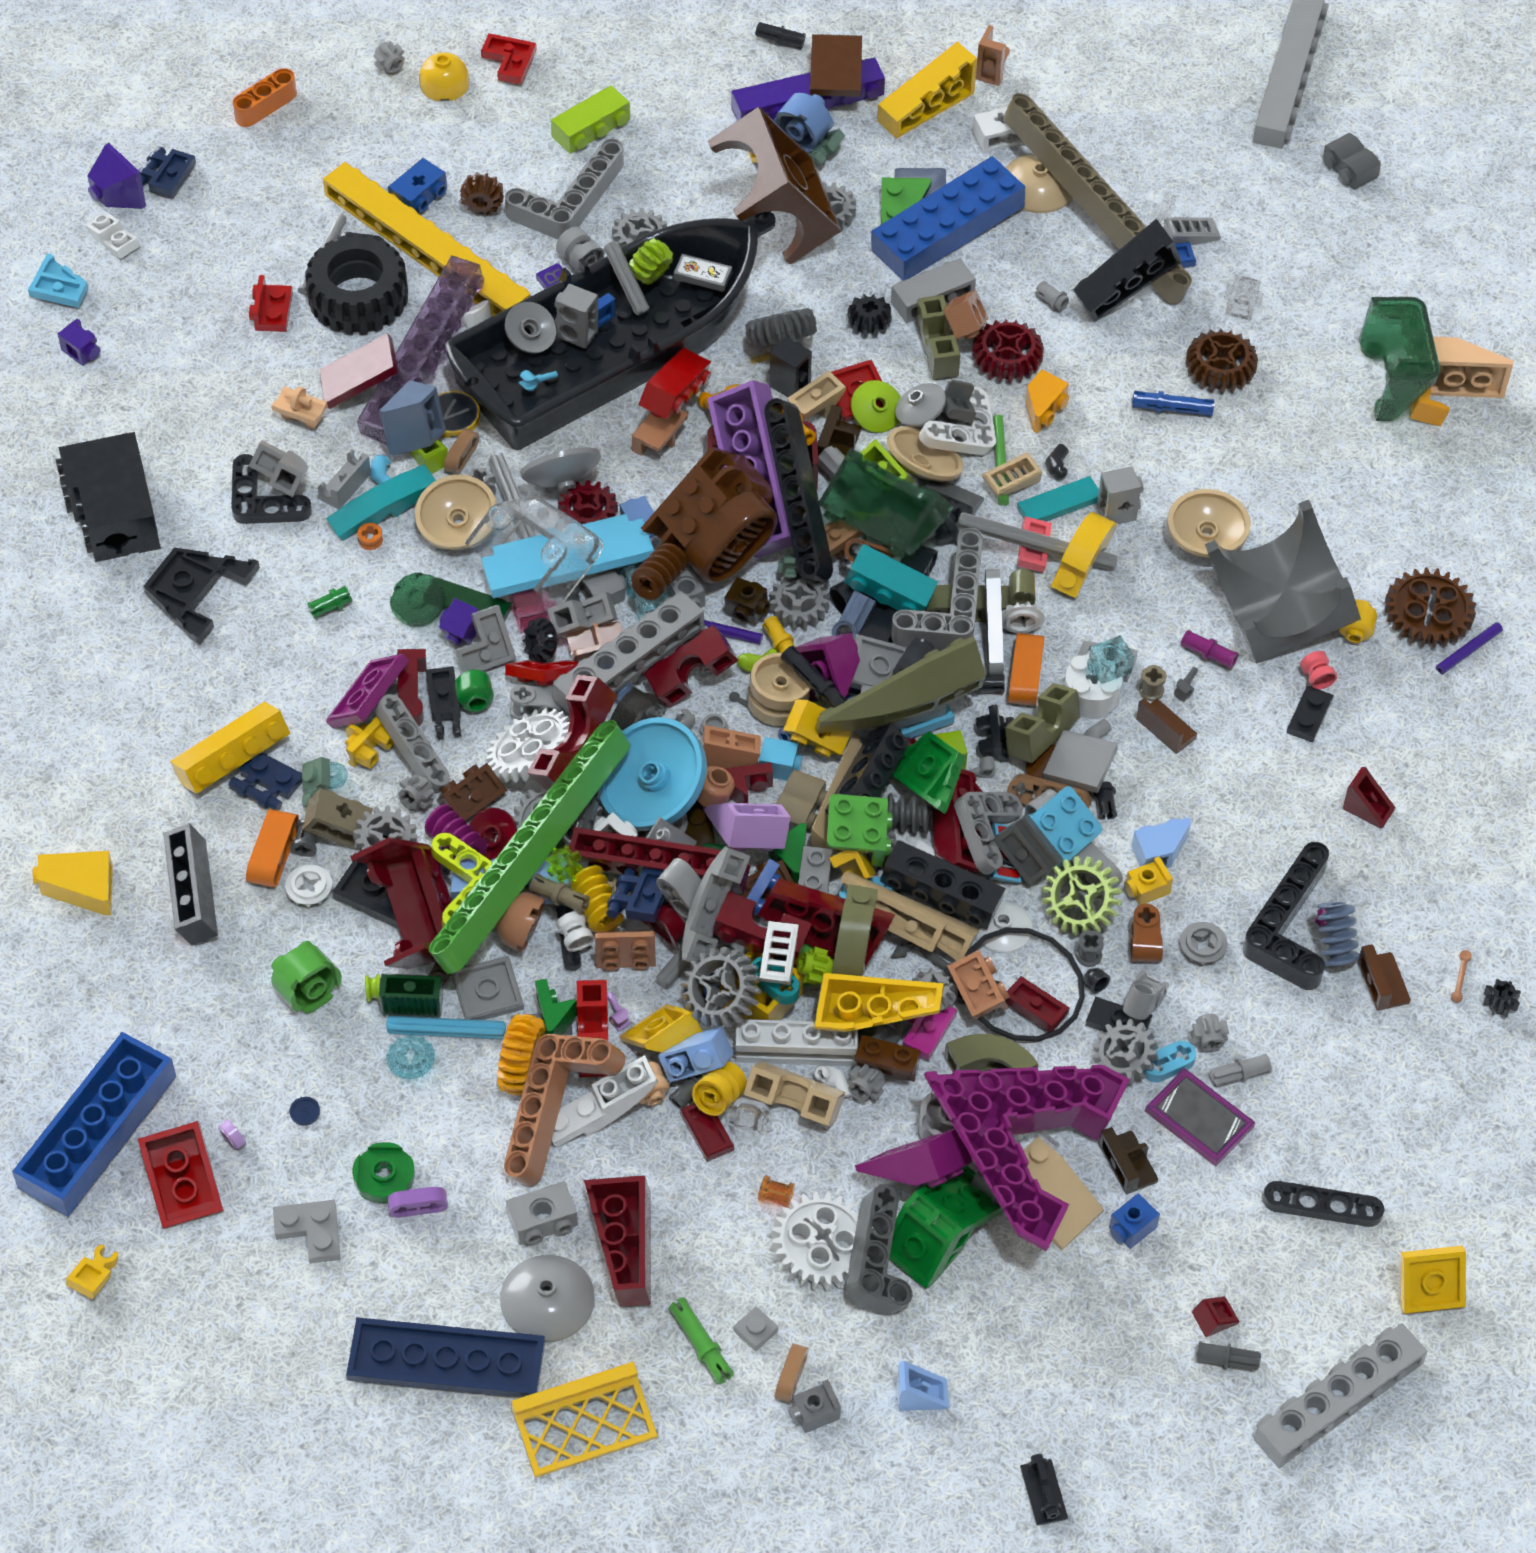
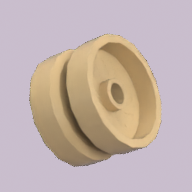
(774, 690)

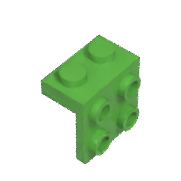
(860, 825)

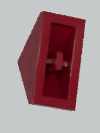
(1368, 800)

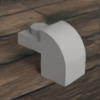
(283, 468)
(580, 615)

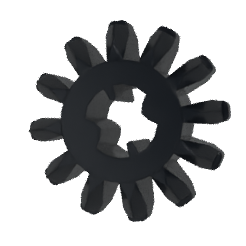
(869, 315)

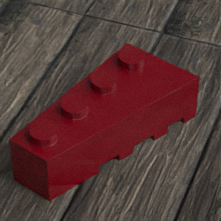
(822, 911)
(624, 1228)

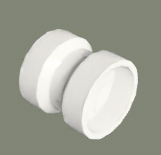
(575, 931)

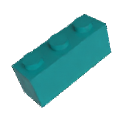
(889, 581)

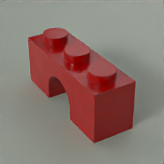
(592, 1012)

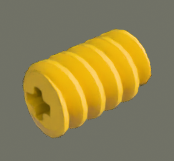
(594, 884)

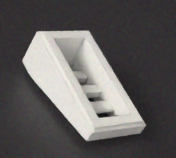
(774, 976)

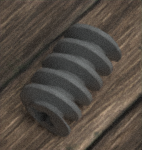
(909, 814)

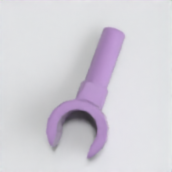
(620, 1017)

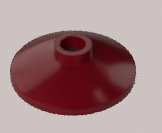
(489, 824)

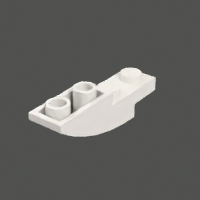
(606, 1102)

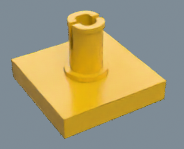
(1433, 1279)

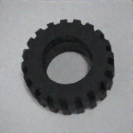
(361, 308)

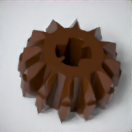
(482, 193)

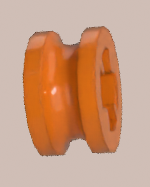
(370, 528)

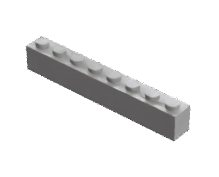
(1289, 72)

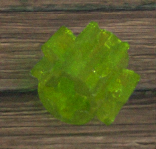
(570, 869)

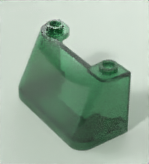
(1403, 337)
(883, 505)

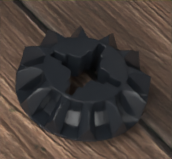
(546, 635)

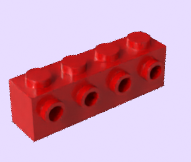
(675, 383)

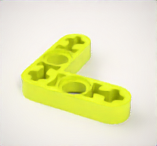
(446, 858)

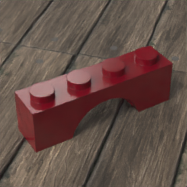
(589, 706)

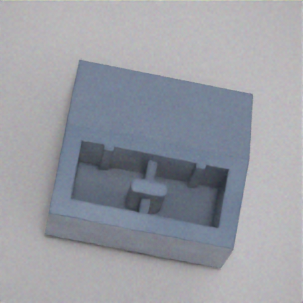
(412, 418)

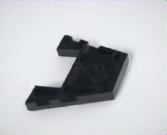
(185, 580)

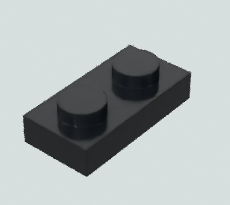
(1310, 714)

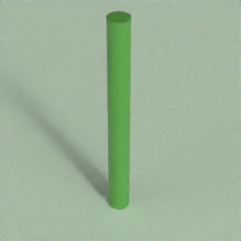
(1000, 453)

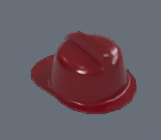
(668, 925)

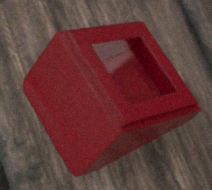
(1214, 1315)

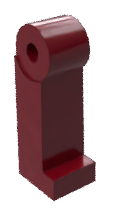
(409, 682)

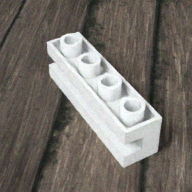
(793, 1043)

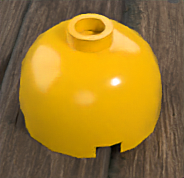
(444, 77)

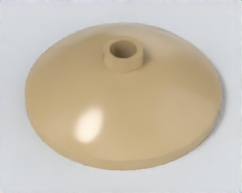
(1042, 189)
(921, 460)
(448, 501)
(1209, 513)

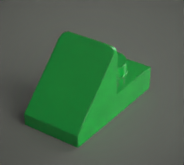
(555, 1015)

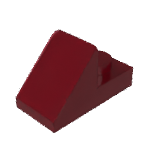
(750, 777)

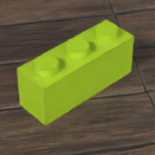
(590, 119)

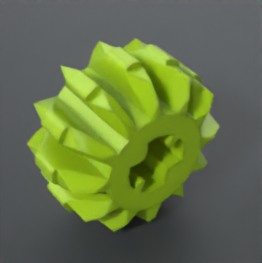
(651, 261)

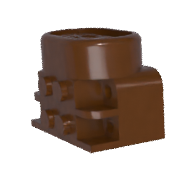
(717, 515)

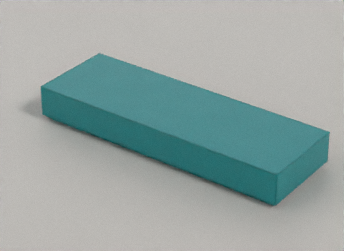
(1060, 500)

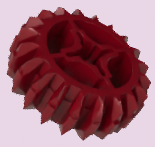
(1007, 358)

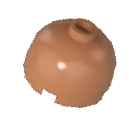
(520, 920)

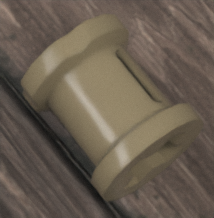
(1152, 683)

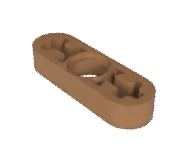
(1031, 781)

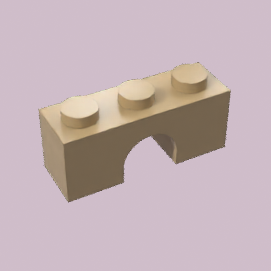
(781, 1086)

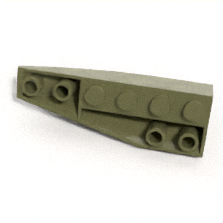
(911, 692)

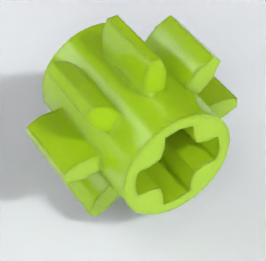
(814, 965)

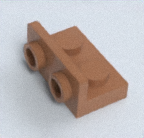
(977, 984)

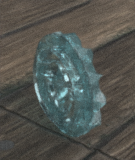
(422, 1060)

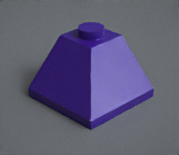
(115, 181)

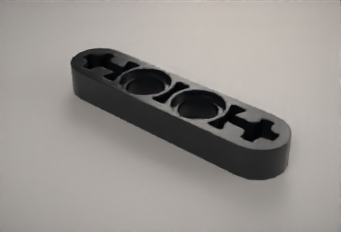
(1323, 1199)

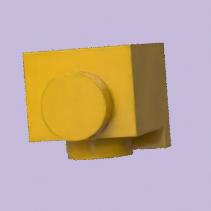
(1148, 882)

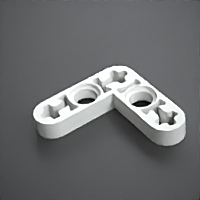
(939, 434)

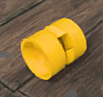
(719, 1089)

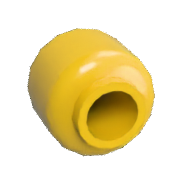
(1363, 628)

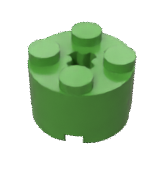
(305, 977)

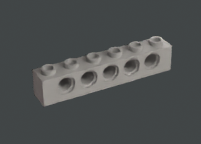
(645, 642)
(1284, 1445)

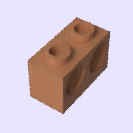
(966, 315)

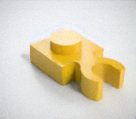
(93, 1274)

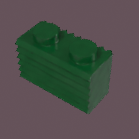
(411, 995)

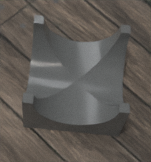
(1285, 588)

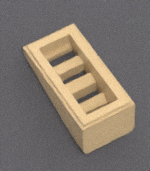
(1024, 462)

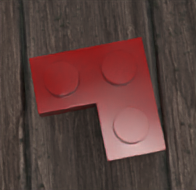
(513, 53)
(540, 672)

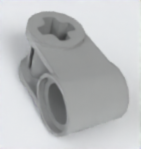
(535, 698)
(1144, 996)

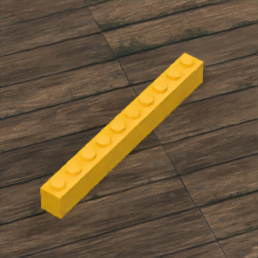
(415, 234)

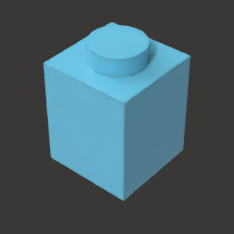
(782, 756)

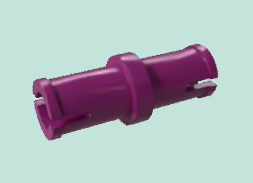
(1209, 649)

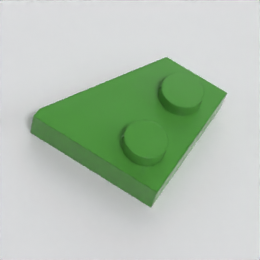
(900, 194)

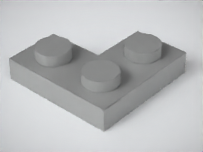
(493, 644)
(313, 1220)

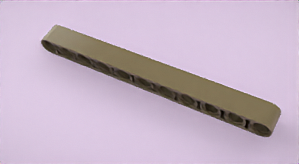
(1085, 185)

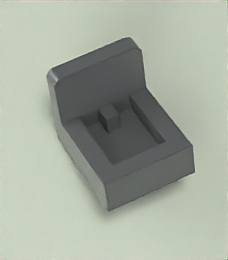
(958, 401)

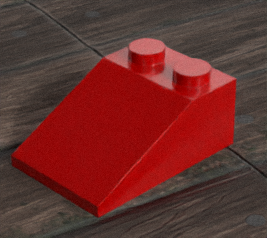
(180, 1174)

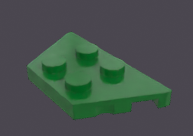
(931, 770)

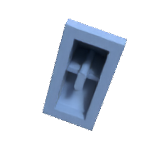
(921, 1389)

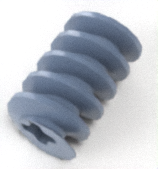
(1339, 933)

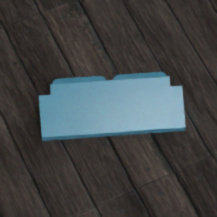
(519, 564)

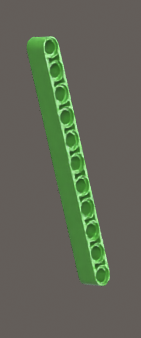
(529, 847)

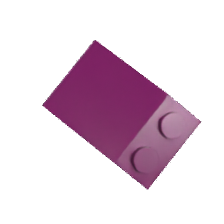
(921, 1161)

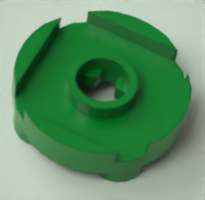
(378, 1156)

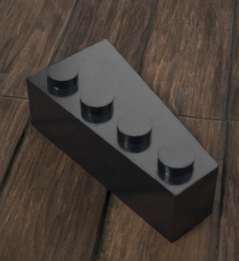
(1128, 271)

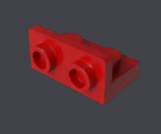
(271, 306)

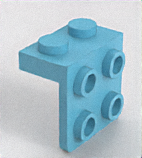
(1067, 823)

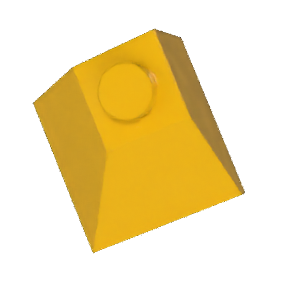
(662, 1029)

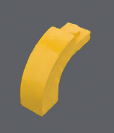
(1082, 552)

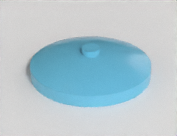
(657, 774)

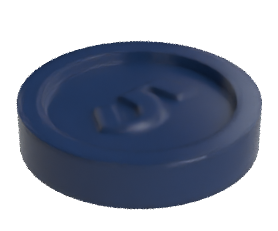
(304, 1111)

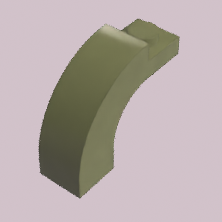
(854, 930)
(986, 1053)

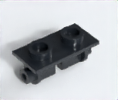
(1043, 1490)

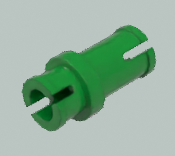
(329, 602)

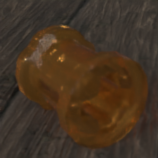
(776, 1192)

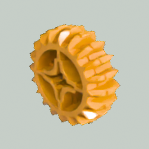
(517, 1052)

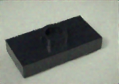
(1108, 1012)

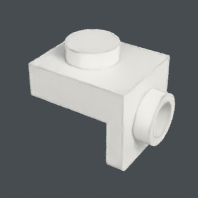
(615, 825)

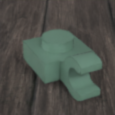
(788, 566)
(315, 776)

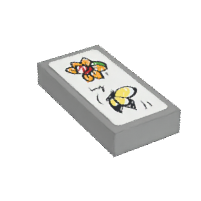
(703, 272)

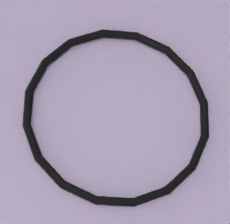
(1072, 961)

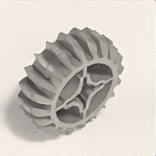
(731, 963)

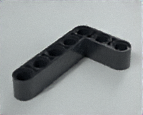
(1275, 910)

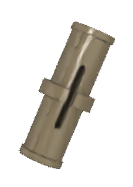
(559, 893)

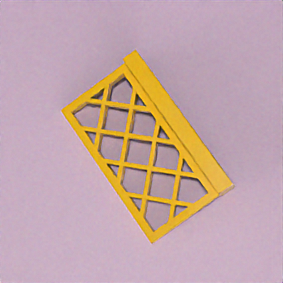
(575, 1393)

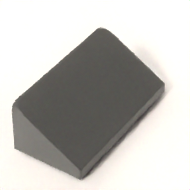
(959, 495)

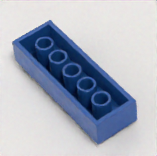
(948, 218)
(94, 1124)

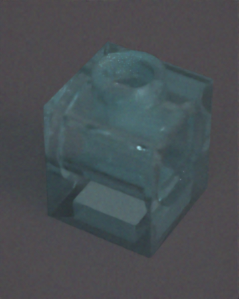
(1110, 659)

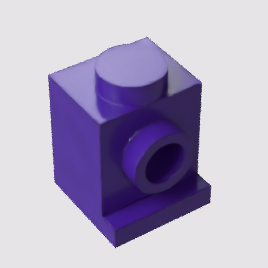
(78, 343)

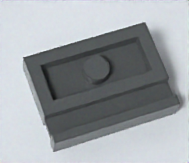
(1028, 849)

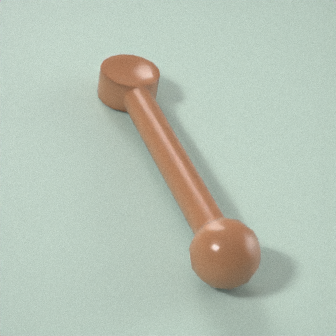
(1465, 956)

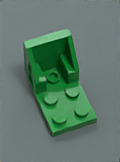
(937, 1226)

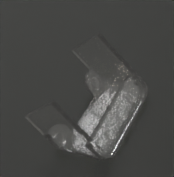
(567, 552)

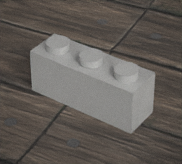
(949, 280)

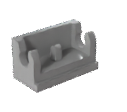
(345, 481)

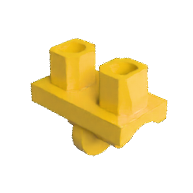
(363, 740)

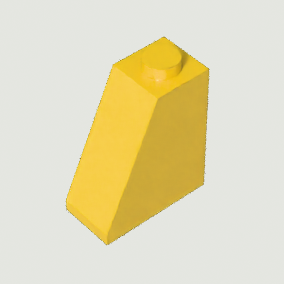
(77, 879)

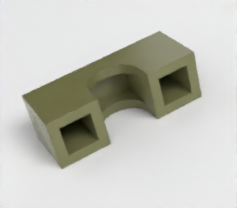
(939, 345)
(1033, 735)

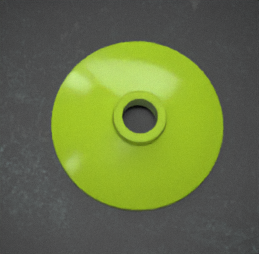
(866, 411)

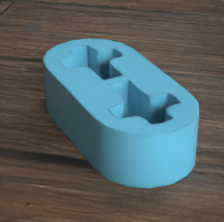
(1170, 1064)

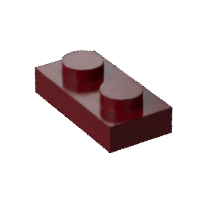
(1036, 1004)

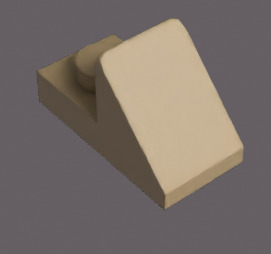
(818, 396)

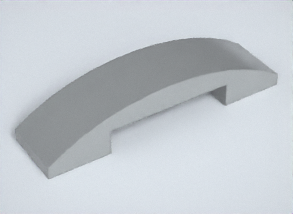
(708, 899)

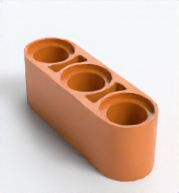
(264, 97)
(1026, 669)
(272, 848)

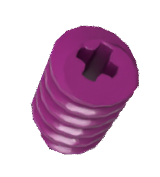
(447, 821)

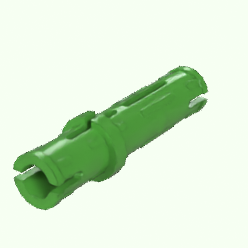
(708, 1351)

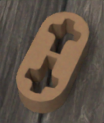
(461, 451)
(791, 1372)

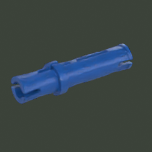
(1166, 402)

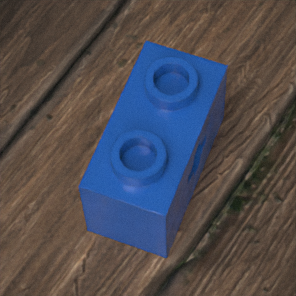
(420, 185)

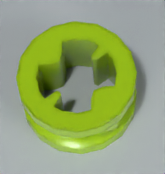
(372, 987)

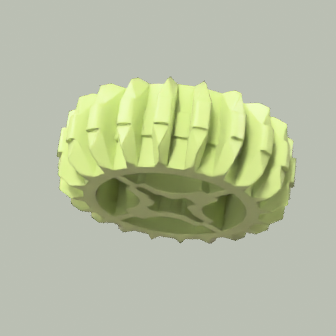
(1093, 891)

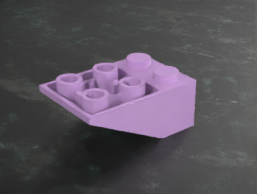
(750, 825)

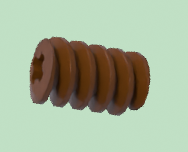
(658, 571)

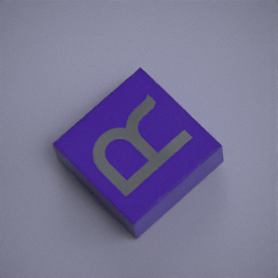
(549, 275)

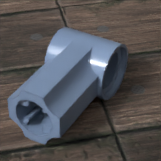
(855, 614)

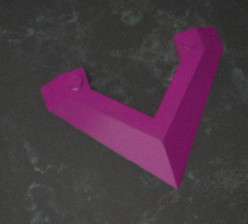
(1014, 1101)

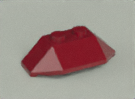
(948, 833)

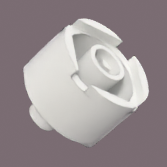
(1094, 698)

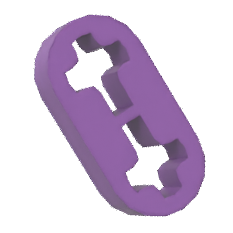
(417, 1202)

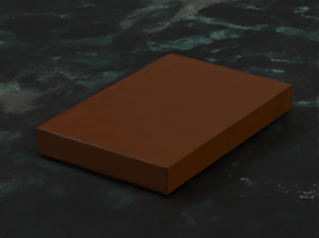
(836, 65)

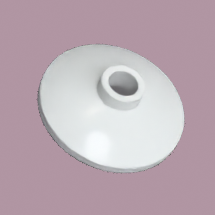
(1007, 942)

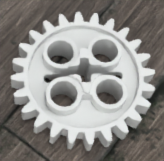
(520, 743)
(799, 1253)

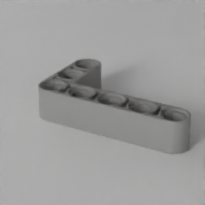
(576, 202)
(944, 628)

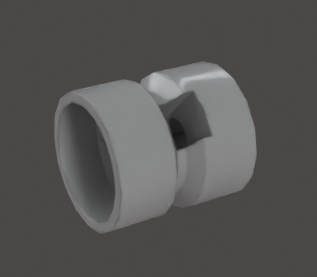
(576, 245)

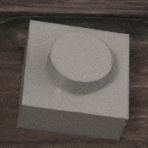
(756, 1328)

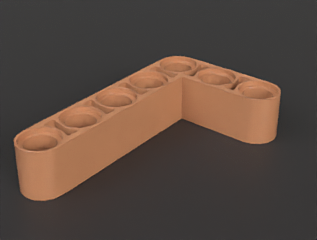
(548, 1097)

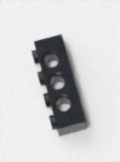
(874, 763)
(934, 872)

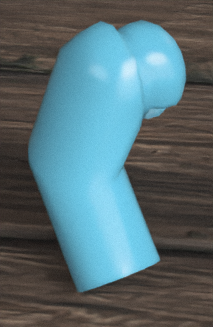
(379, 468)

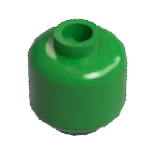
(474, 690)

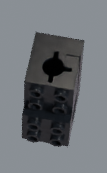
(109, 496)

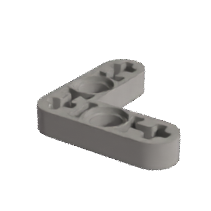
(975, 814)

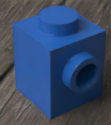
(1133, 1221)

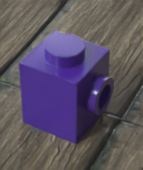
(458, 623)

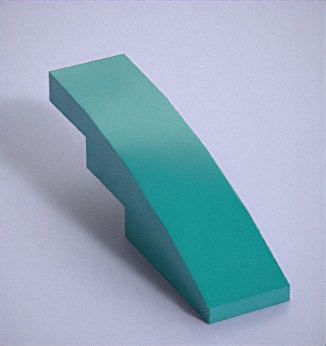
(382, 500)

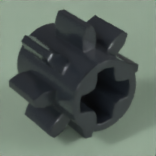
(1501, 998)

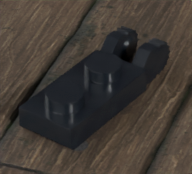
(443, 699)

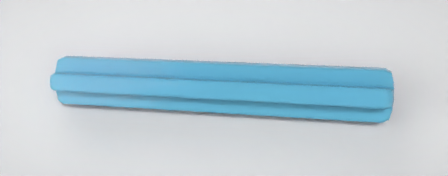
(446, 1027)

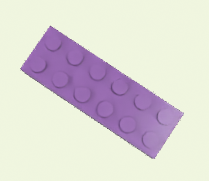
(743, 430)

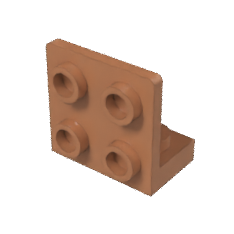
(625, 950)

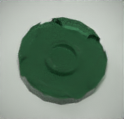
(417, 599)

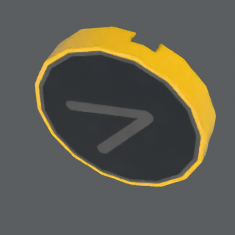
(459, 412)

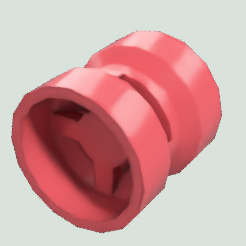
(1318, 670)

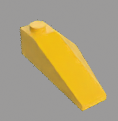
(866, 1002)

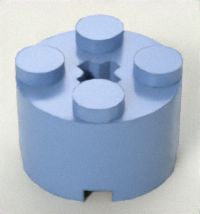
(805, 120)

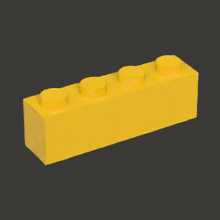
(230, 747)

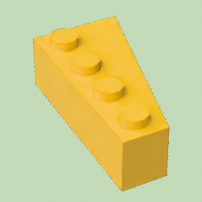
(930, 91)

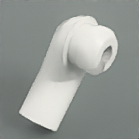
(834, 1078)

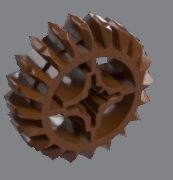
(1222, 353)

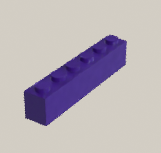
(774, 94)

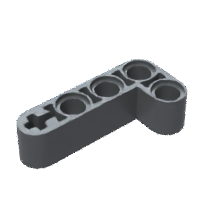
(878, 1211)

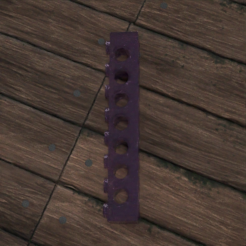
(429, 332)

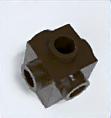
(746, 601)

